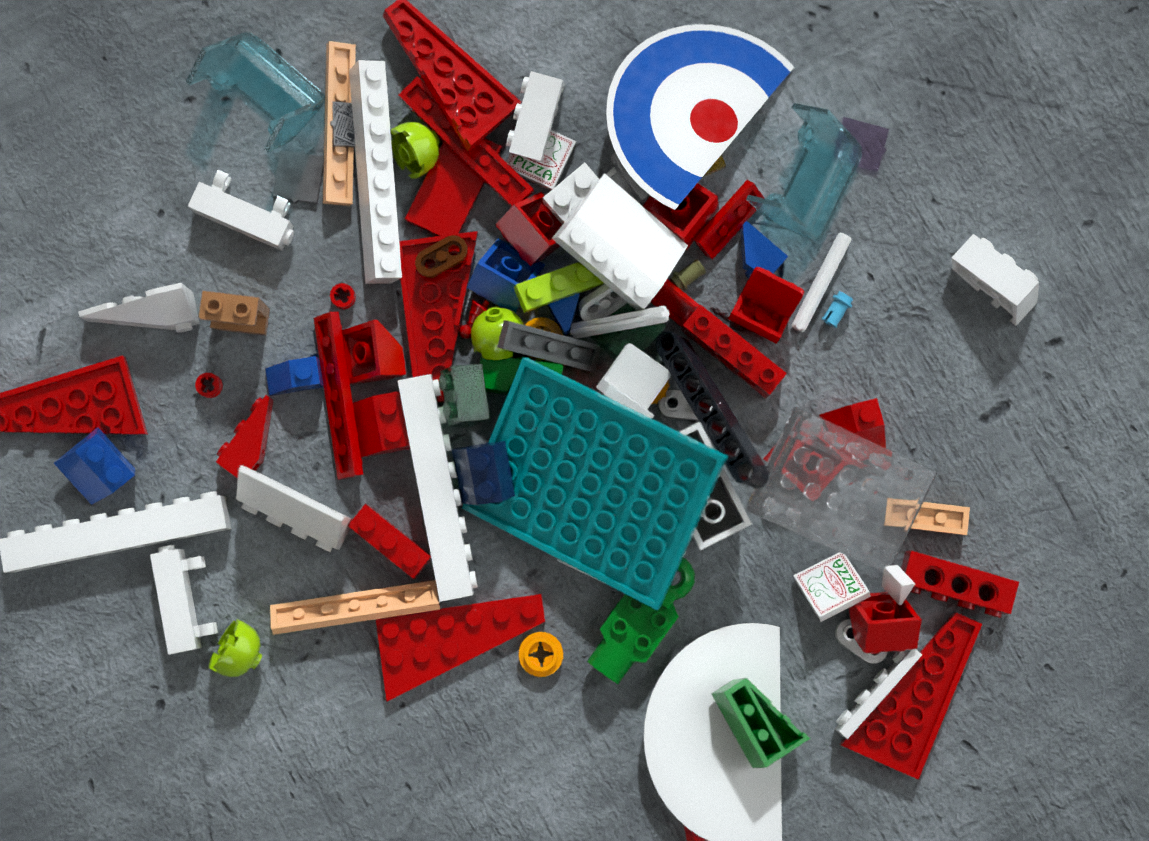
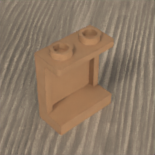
(234, 313)

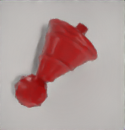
(476, 310)

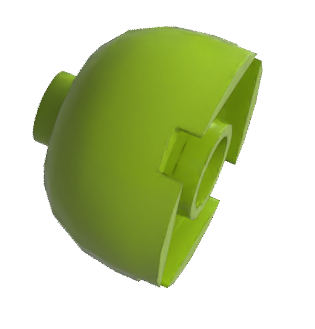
(415, 148)
(487, 331)
(237, 650)

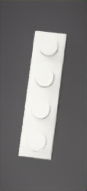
(868, 700)

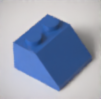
(498, 274)
(95, 467)

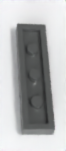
(548, 346)

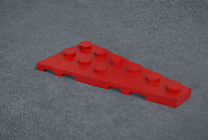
(461, 86)
(433, 305)
(76, 403)
(435, 641)
(911, 714)

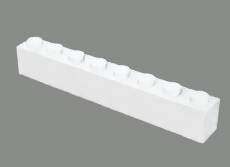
(375, 172)
(436, 487)
(114, 534)

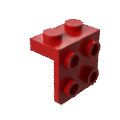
(766, 304)

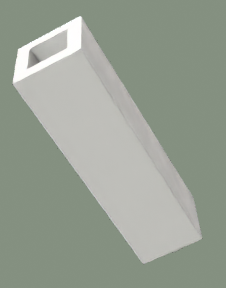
(242, 216)
(176, 599)

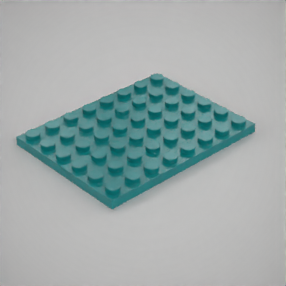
(599, 483)

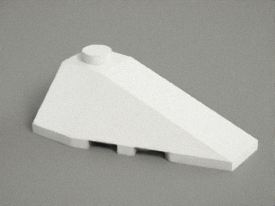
(162, 308)

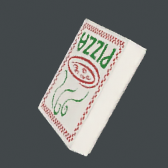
(550, 169)
(831, 586)

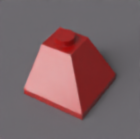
(372, 353)
(861, 419)

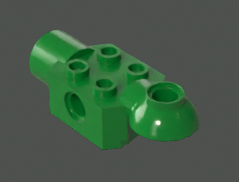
(637, 629)

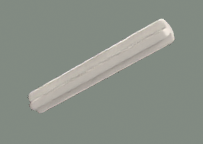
(821, 282)
(620, 322)

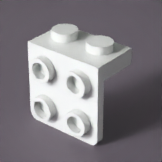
(634, 380)

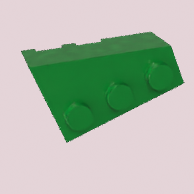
(501, 373)
(756, 724)

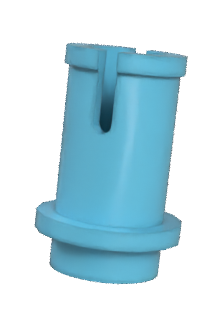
(837, 309)

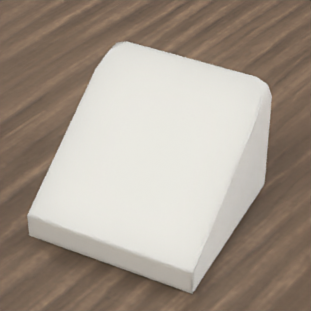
(896, 583)

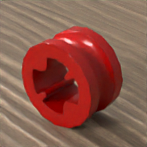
(346, 288)
(217, 383)

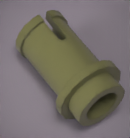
(688, 275)

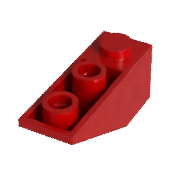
(250, 440)

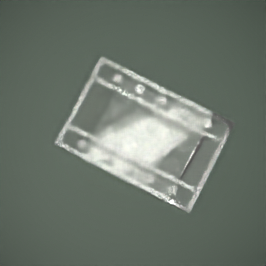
(841, 490)

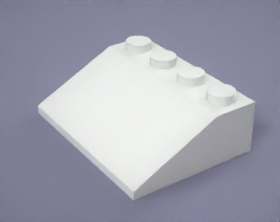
(621, 243)
(291, 508)

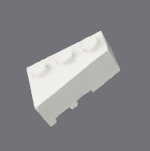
(535, 116)
(997, 276)

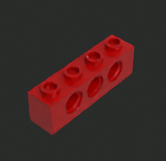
(733, 351)
(1001, 589)

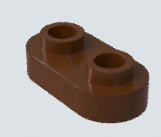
(440, 255)

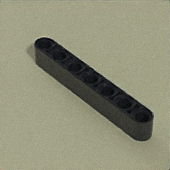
(676, 354)

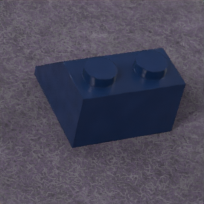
(483, 473)

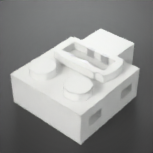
(570, 192)

